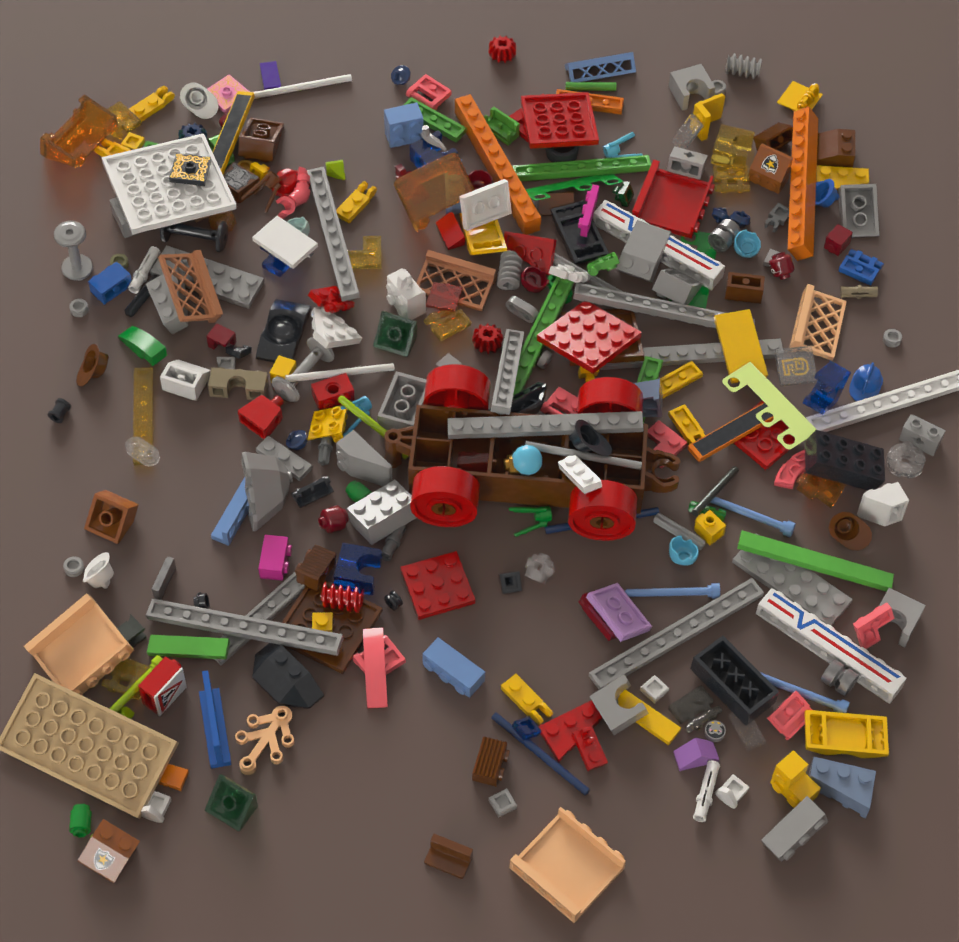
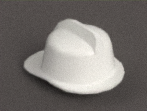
(199, 100)
(99, 571)

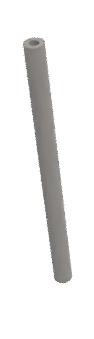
(586, 456)

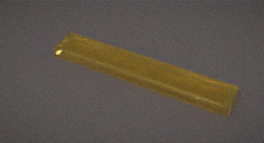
(143, 406)

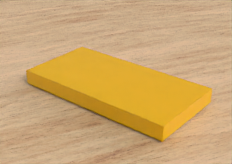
(739, 341)

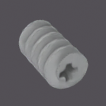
(742, 66)
(509, 271)

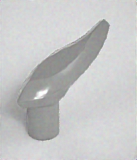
(431, 139)

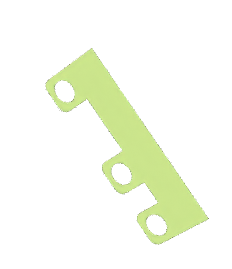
(777, 404)

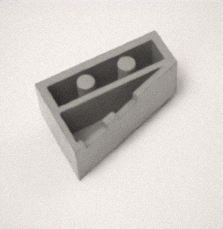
(164, 304)
(795, 829)

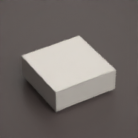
(654, 689)

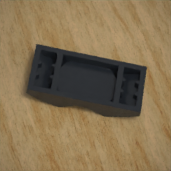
(578, 248)
(282, 330)

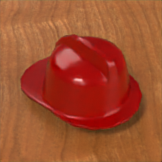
(288, 182)

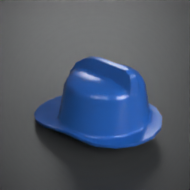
(826, 193)
(866, 382)

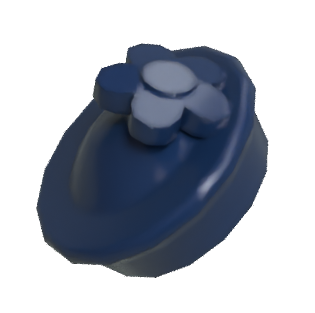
(400, 75)
(720, 214)
(741, 218)
(297, 440)

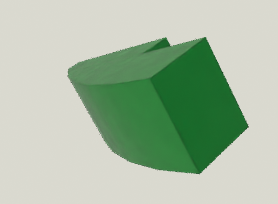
(143, 345)

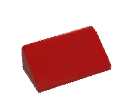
(450, 231)

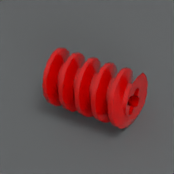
(342, 598)

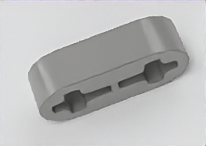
(522, 309)

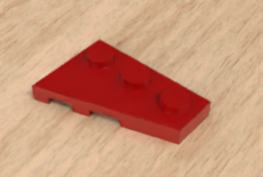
(532, 249)
(559, 730)

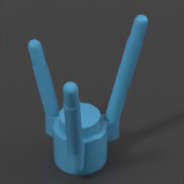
(362, 403)

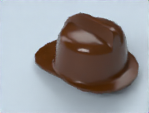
(92, 366)
(850, 531)

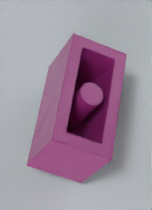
(274, 557)

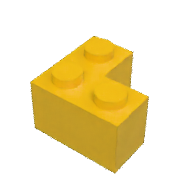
(792, 781)

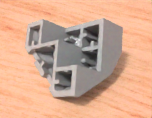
(265, 486)

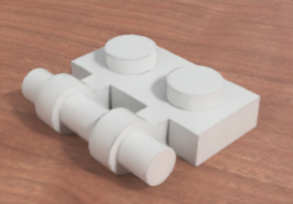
(567, 272)

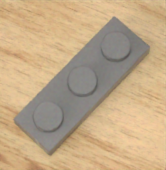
(298, 466)

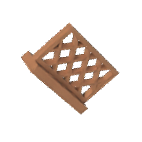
(463, 268)
(202, 285)

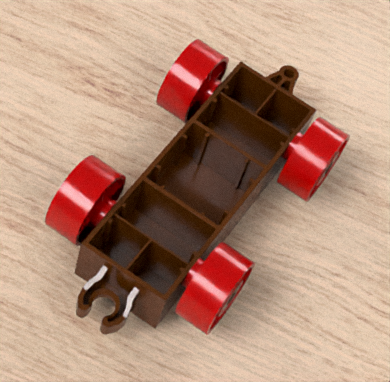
(451, 496)

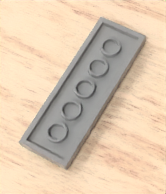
(229, 283)
(797, 585)

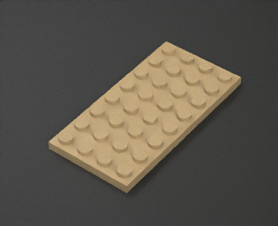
(87, 745)

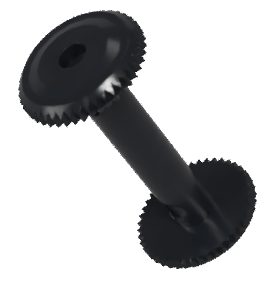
(220, 235)

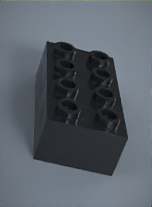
(844, 460)
(734, 680)

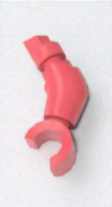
(298, 196)

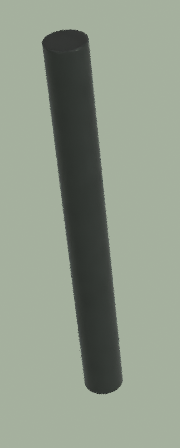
(714, 491)

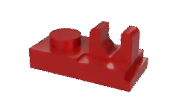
(589, 748)

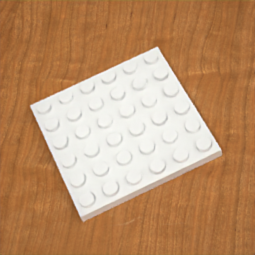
(152, 201)

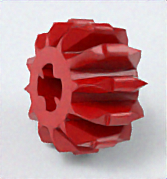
(502, 49)
(487, 338)

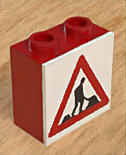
(162, 685)

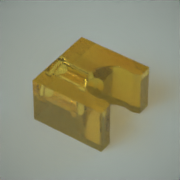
(727, 145)

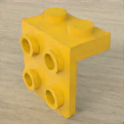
(707, 112)

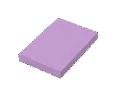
(619, 612)

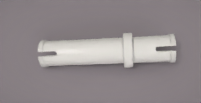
(141, 275)
(701, 811)

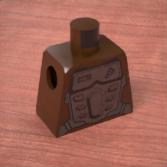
(240, 181)

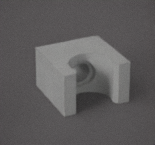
(690, 81)
(905, 611)
(607, 704)

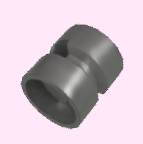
(723, 235)
(838, 676)

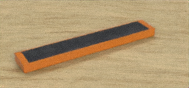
(729, 433)

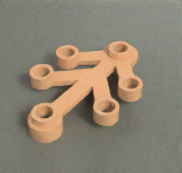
(266, 736)

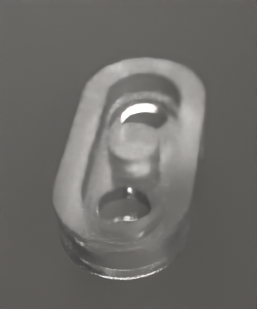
(141, 450)

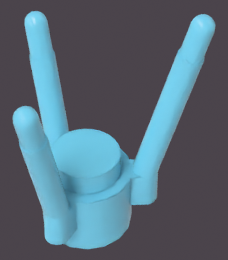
(612, 149)

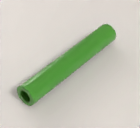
(590, 86)

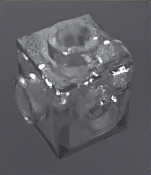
(532, 568)

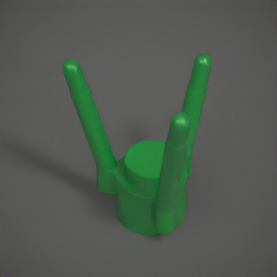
(541, 514)

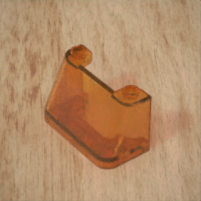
(80, 134)
(433, 188)

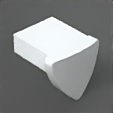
(732, 791)
(156, 807)

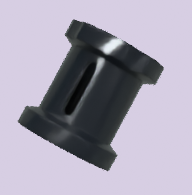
(59, 410)

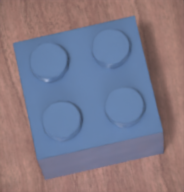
(403, 124)

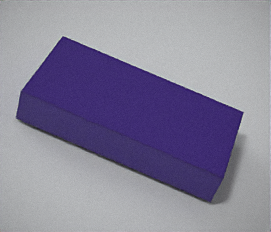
(270, 75)

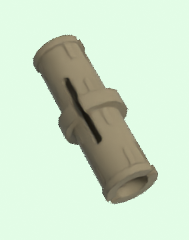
(859, 291)

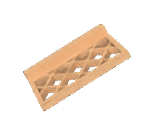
(804, 315)

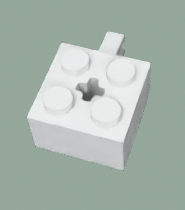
(405, 295)

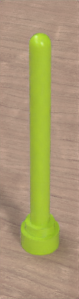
(365, 418)
(134, 688)

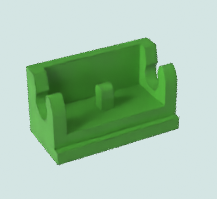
(502, 126)

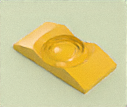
(484, 238)
(846, 734)

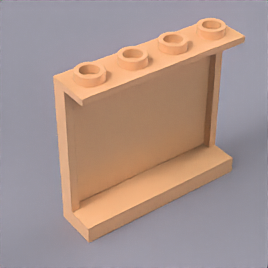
(80, 646)
(568, 865)

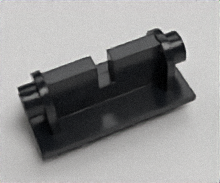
(312, 492)

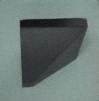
(510, 582)

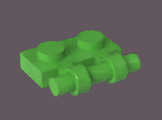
(606, 262)

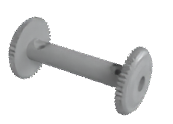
(70, 235)
(287, 389)

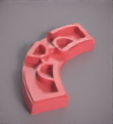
(791, 471)

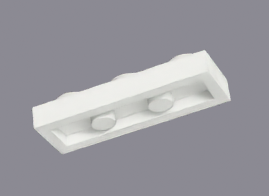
(579, 474)

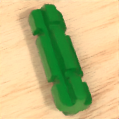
(721, 514)

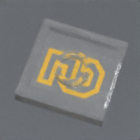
(795, 365)

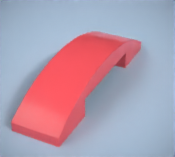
(375, 668)

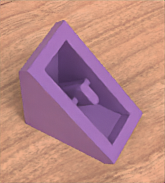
(695, 754)

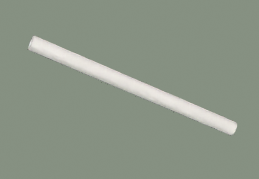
(302, 86)
(331, 373)

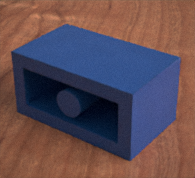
(110, 283)

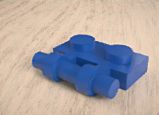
(861, 267)

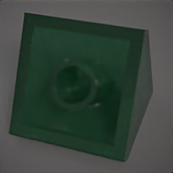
(395, 334)
(231, 803)

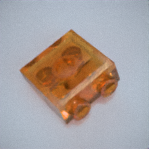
(821, 488)

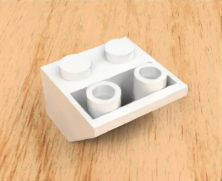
(184, 379)
(884, 504)

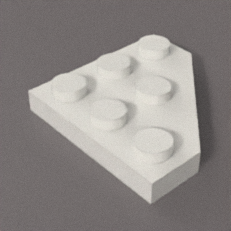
(332, 330)

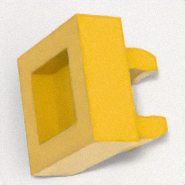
(259, 170)
(583, 373)

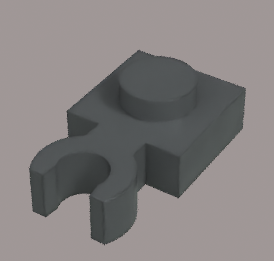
(777, 216)

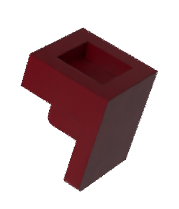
(220, 336)

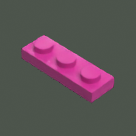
(588, 210)

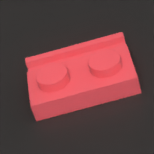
(790, 715)

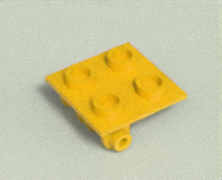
(800, 96)
(328, 423)

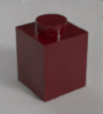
(838, 240)

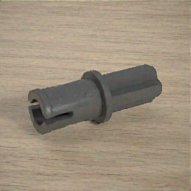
(325, 448)

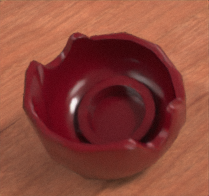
(480, 178)
(534, 279)

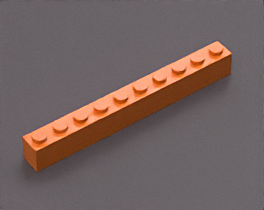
(497, 163)
(803, 184)

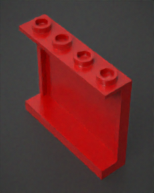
(673, 201)

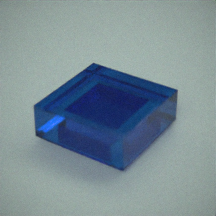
(526, 728)

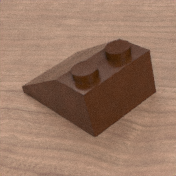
(260, 139)
(836, 148)

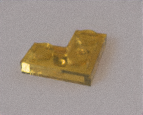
(370, 255)

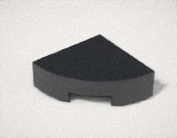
(238, 352)

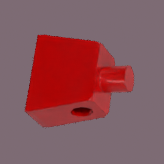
(262, 415)

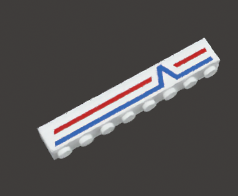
(676, 253)
(830, 644)

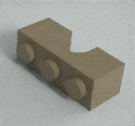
(223, 380)

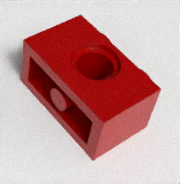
(323, 391)

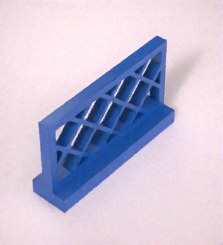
(214, 724)

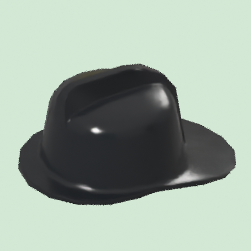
(587, 439)

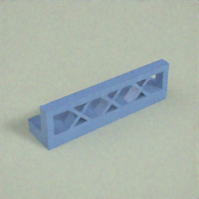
(598, 61)
(232, 517)

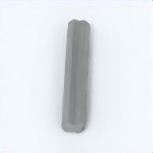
(678, 530)

